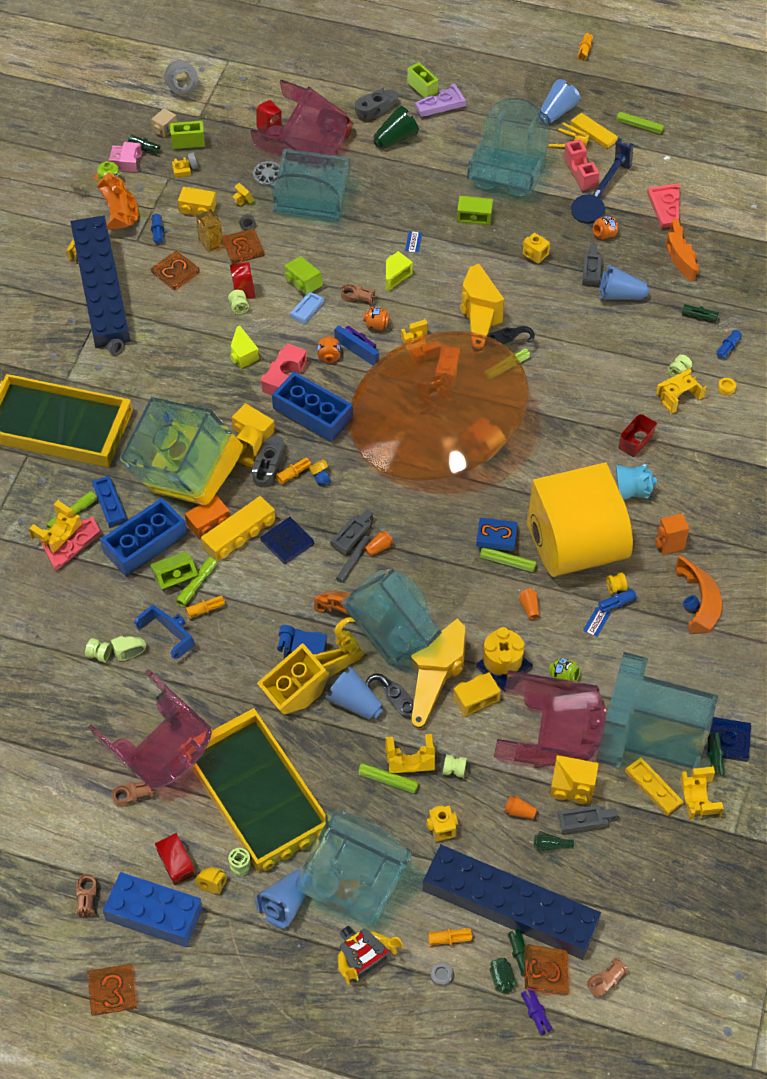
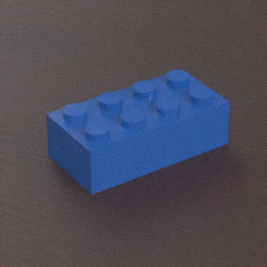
(312, 406)
(143, 536)
(153, 909)

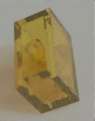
(209, 230)

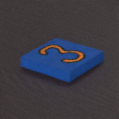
(496, 534)

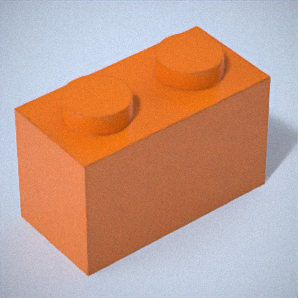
(206, 517)
(672, 534)

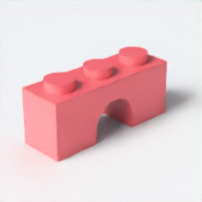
(584, 173)
(288, 360)

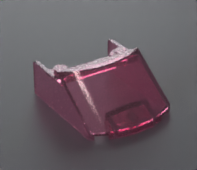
(312, 127)
(569, 721)
(170, 748)

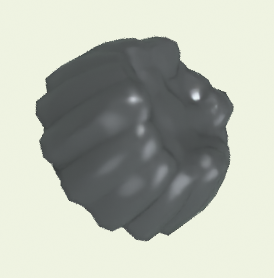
(247, 222)
(115, 346)

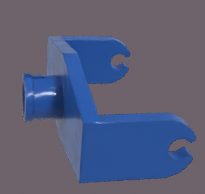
(172, 624)

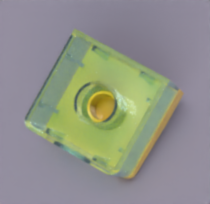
(181, 451)

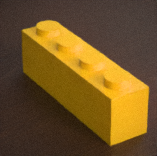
(238, 529)

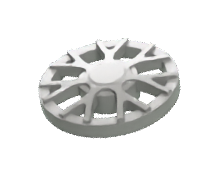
(268, 173)

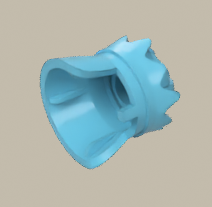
(635, 481)

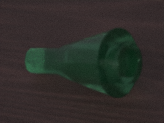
(546, 842)

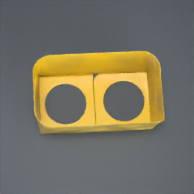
(248, 436)

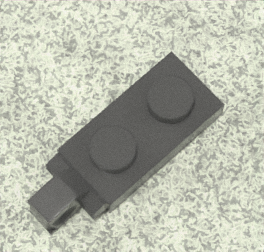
(592, 267)
(352, 532)
(585, 818)

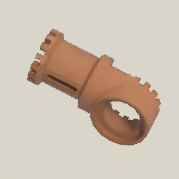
(358, 293)
(133, 792)
(85, 896)
(608, 978)

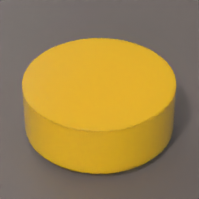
(726, 386)
(318, 466)

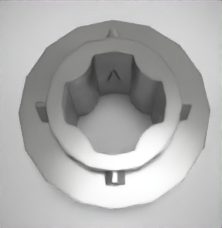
(184, 86)

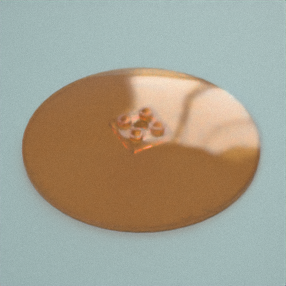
(441, 435)

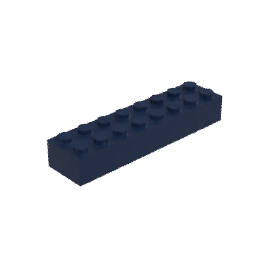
(100, 280)
(511, 901)

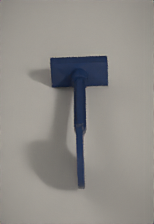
(590, 207)

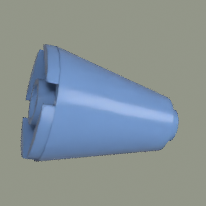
(559, 100)
(621, 286)
(354, 695)
(281, 901)

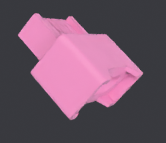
(126, 156)

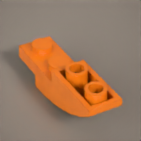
(680, 252)

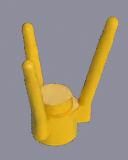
(578, 135)

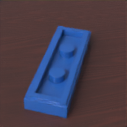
(356, 345)
(109, 501)

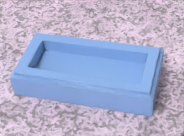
(307, 308)

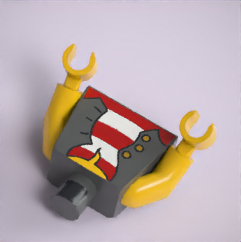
(364, 952)

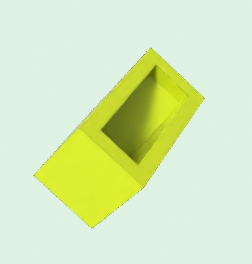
(397, 270)
(243, 349)

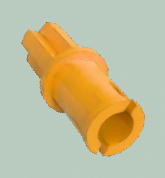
(585, 47)
(293, 471)
(204, 607)
(449, 936)

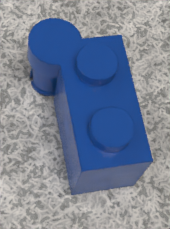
(292, 638)

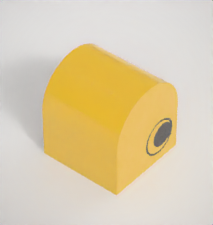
(579, 520)

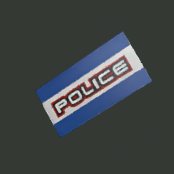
(413, 241)
(596, 622)

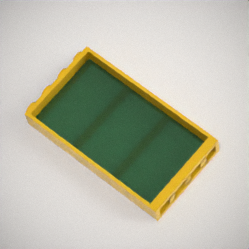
(61, 420)
(258, 791)

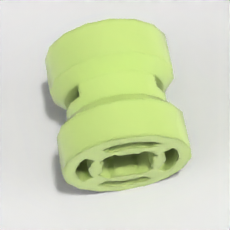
(238, 302)
(679, 365)
(98, 650)
(455, 766)
(239, 867)

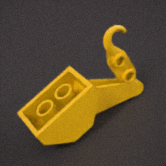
(303, 676)

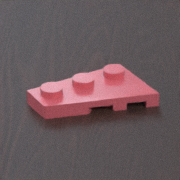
(74, 544)

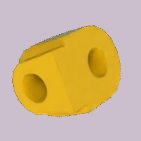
(211, 880)

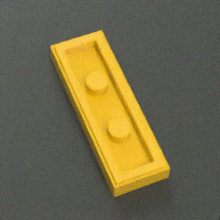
(595, 130)
(654, 786)

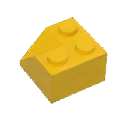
(573, 780)

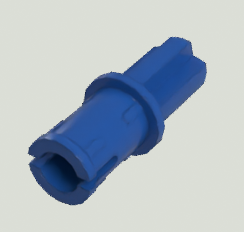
(157, 228)
(729, 344)
(617, 600)

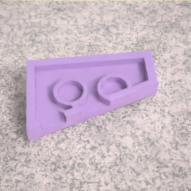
(441, 102)

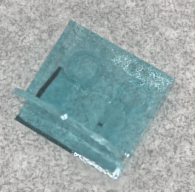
(511, 147)
(311, 184)
(392, 615)
(353, 867)

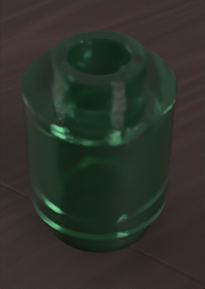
(502, 975)

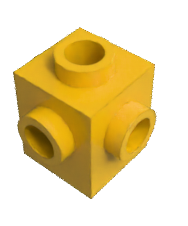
(536, 248)
(442, 823)

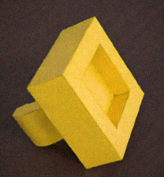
(181, 168)
(242, 195)

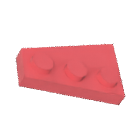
(665, 203)

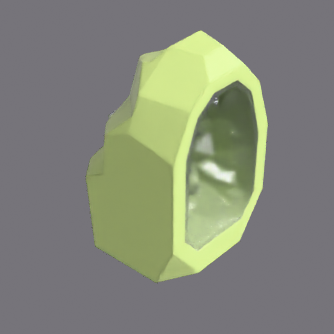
(127, 647)

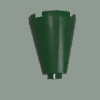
(396, 128)

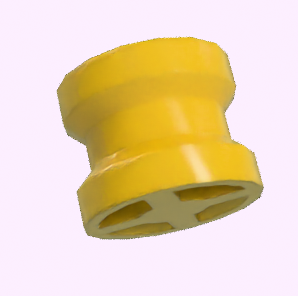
(616, 583)

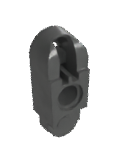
(375, 104)
(268, 461)

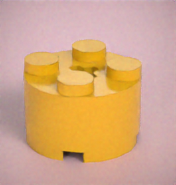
(503, 651)

